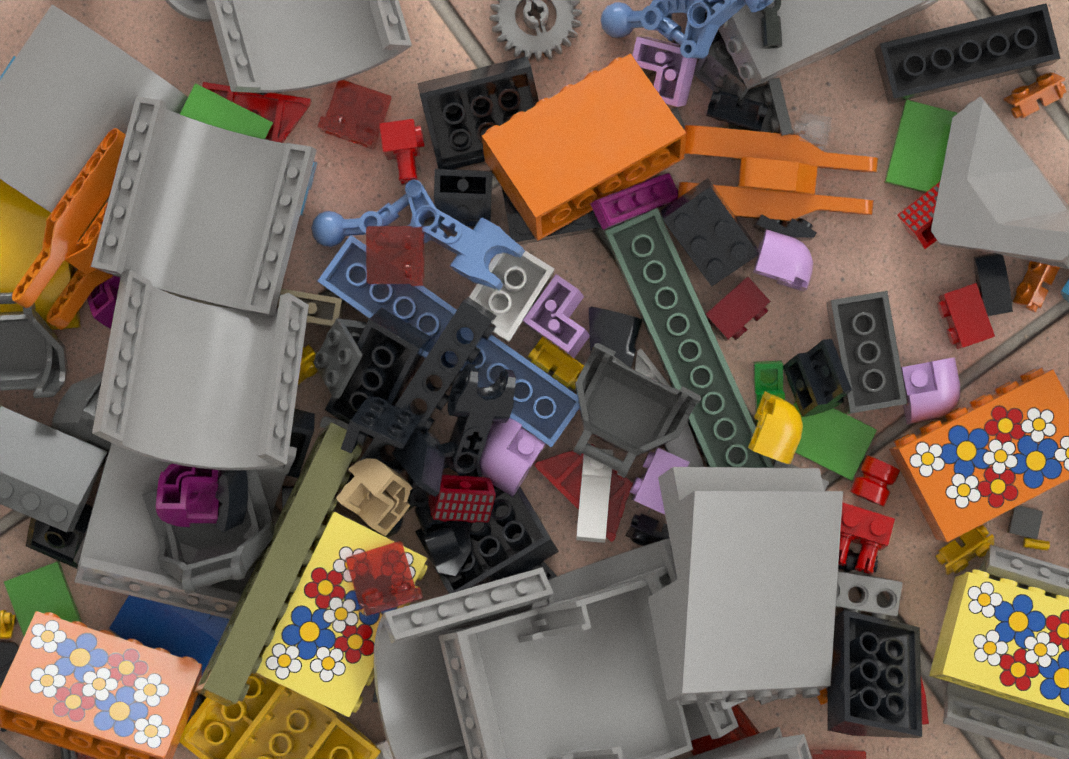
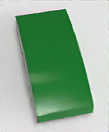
(768, 378)

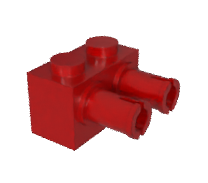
(402, 142)
(866, 529)

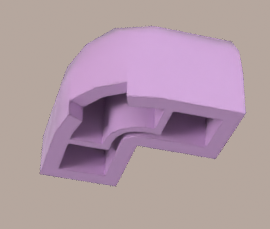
(784, 260)
(930, 390)
(509, 455)

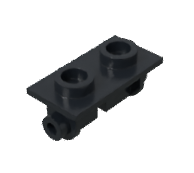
(748, 115)
(643, 530)

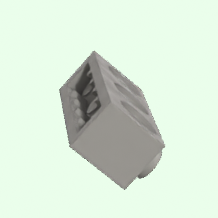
(870, 588)

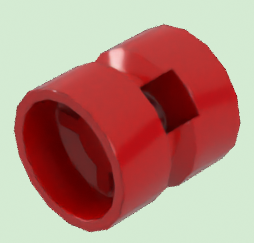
(875, 481)

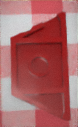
(280, 109)
(566, 474)

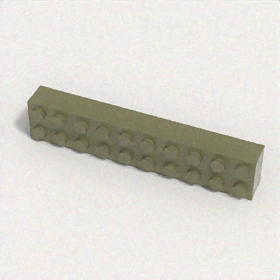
(277, 569)

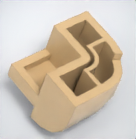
(376, 494)

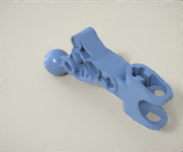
(620, 20)
(472, 247)

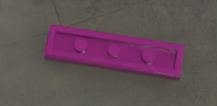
(635, 200)

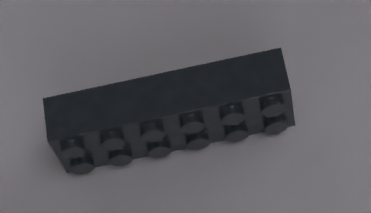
(967, 53)

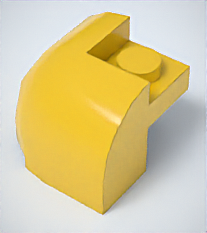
(777, 429)

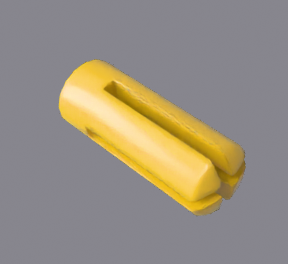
(1036, 544)

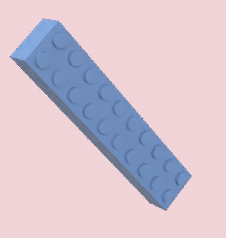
(540, 401)

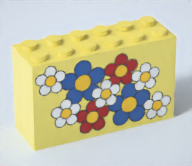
(323, 639)
(1006, 642)

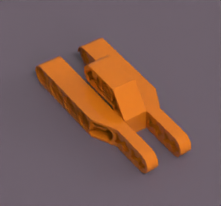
(777, 165)
(63, 233)

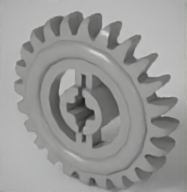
(544, 42)

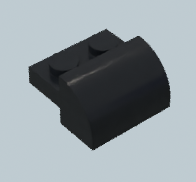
(463, 194)
(817, 379)

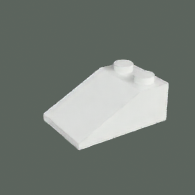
(523, 283)

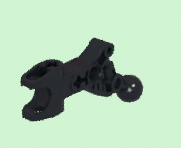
(475, 411)

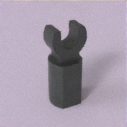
(771, 27)

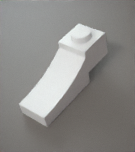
(594, 500)

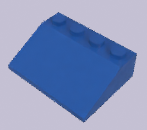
(170, 627)

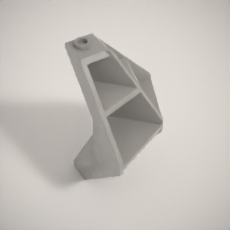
(997, 195)

